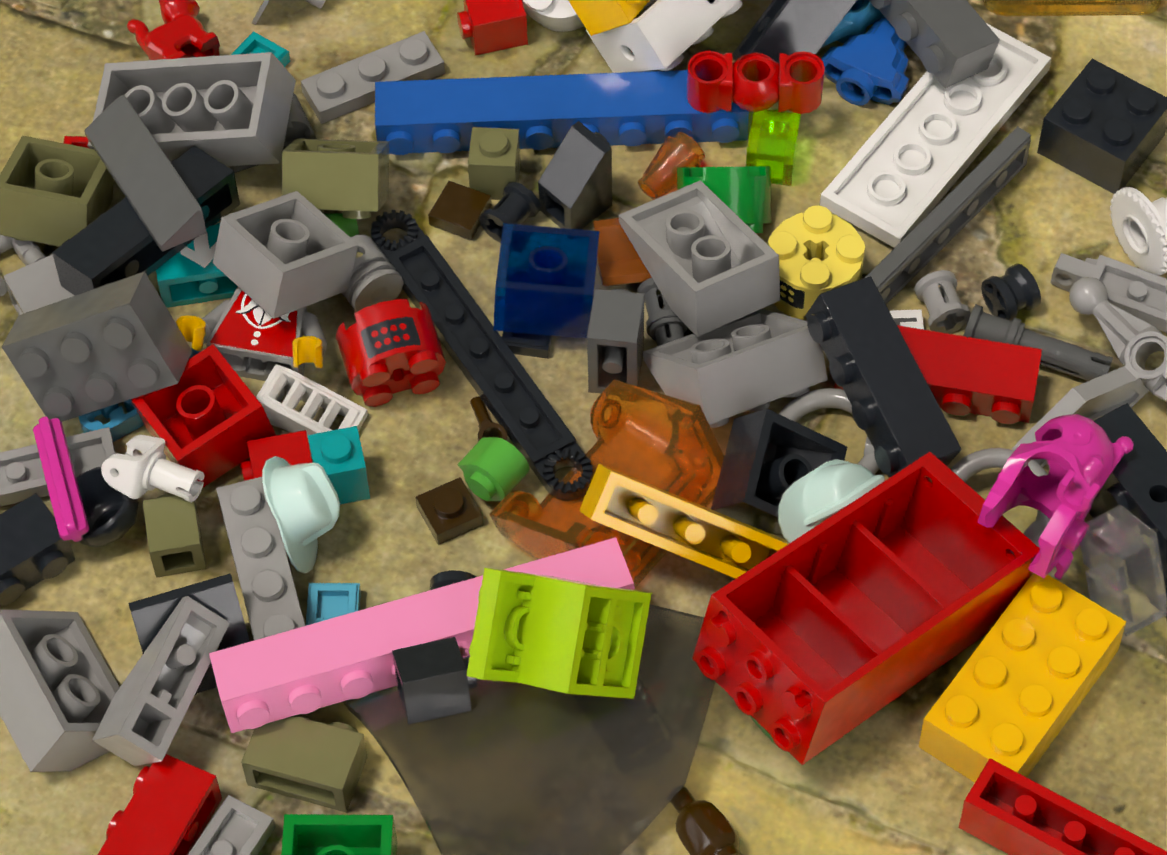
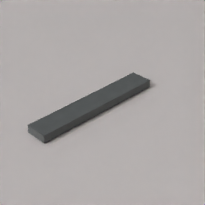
(951, 215)

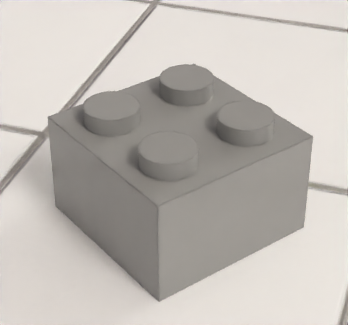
(285, 254)

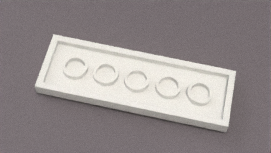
(931, 143)

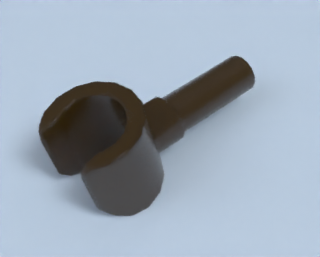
(486, 427)

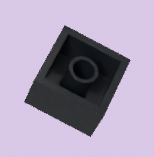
(1104, 126)

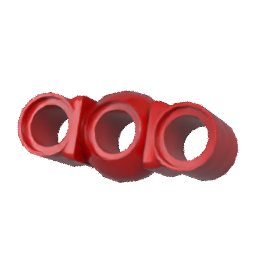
(755, 82)

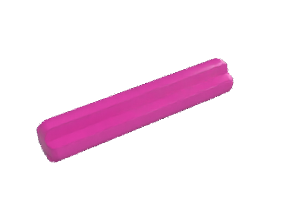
(60, 479)

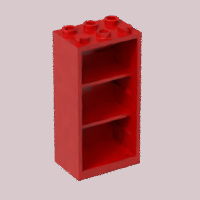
(862, 607)

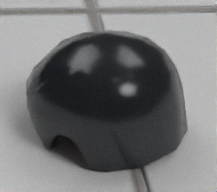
(106, 509)

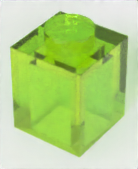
(774, 143)

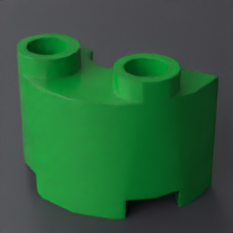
(742, 189)

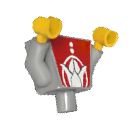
(256, 341)

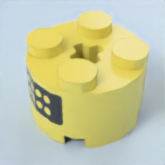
(814, 257)

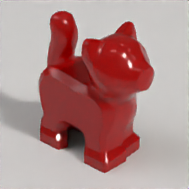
(180, 35)

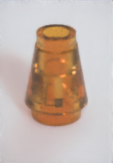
(662, 171)

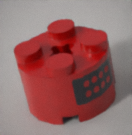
(391, 351)

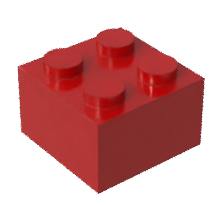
(205, 416)

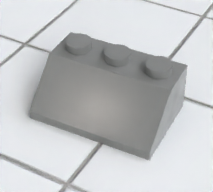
(740, 365)
(52, 688)

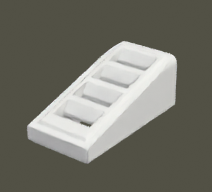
(297, 388)

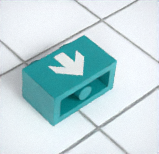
(192, 276)

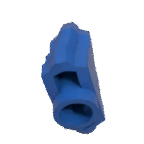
(869, 66)

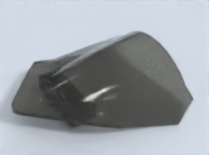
(552, 766)

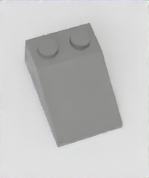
(703, 257)

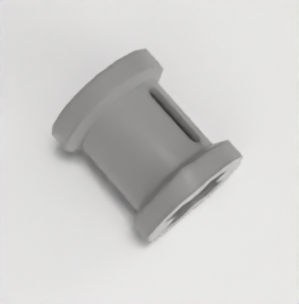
(942, 301)

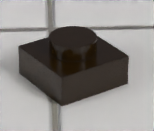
(449, 511)

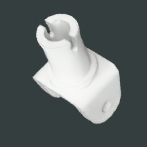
(150, 471)

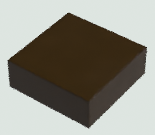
(459, 210)

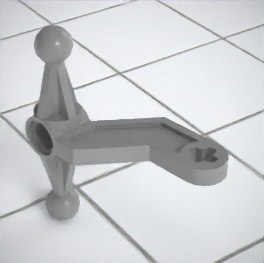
(1131, 341)

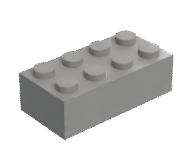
(218, 103)

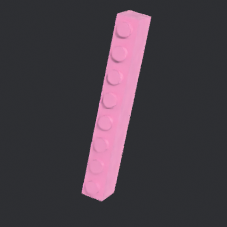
(353, 651)

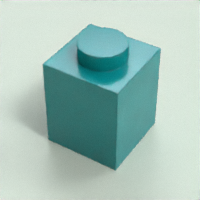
(343, 462)

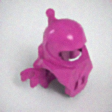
(1079, 465)

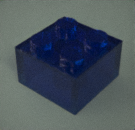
(545, 280)

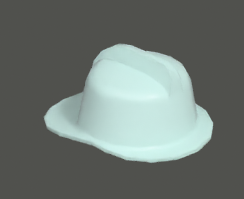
(822, 495)
(302, 505)

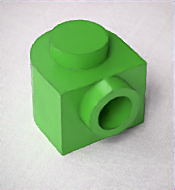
(493, 468)

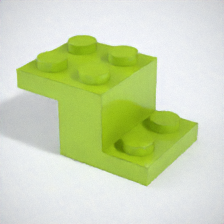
(558, 634)

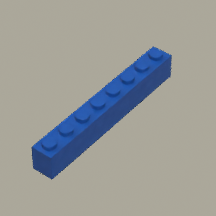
(619, 106)

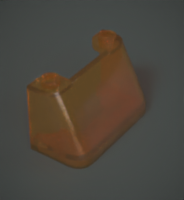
(641, 436)

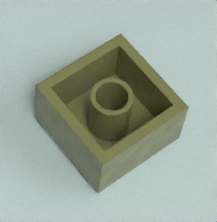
(338, 174)
(52, 191)

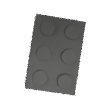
(98, 348)

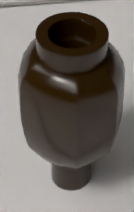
(704, 827)

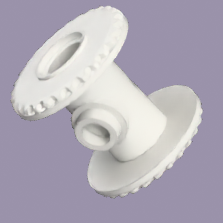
(1141, 228)

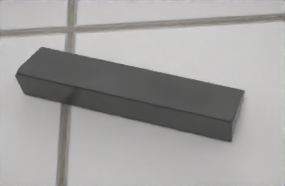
(145, 175)

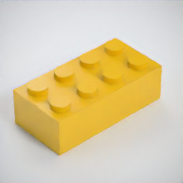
(1022, 680)

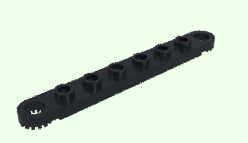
(484, 357)

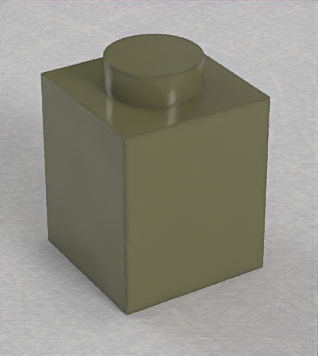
(493, 160)
(173, 535)

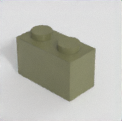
(306, 760)

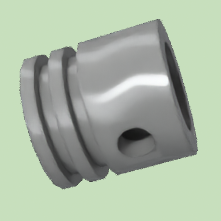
(372, 276)

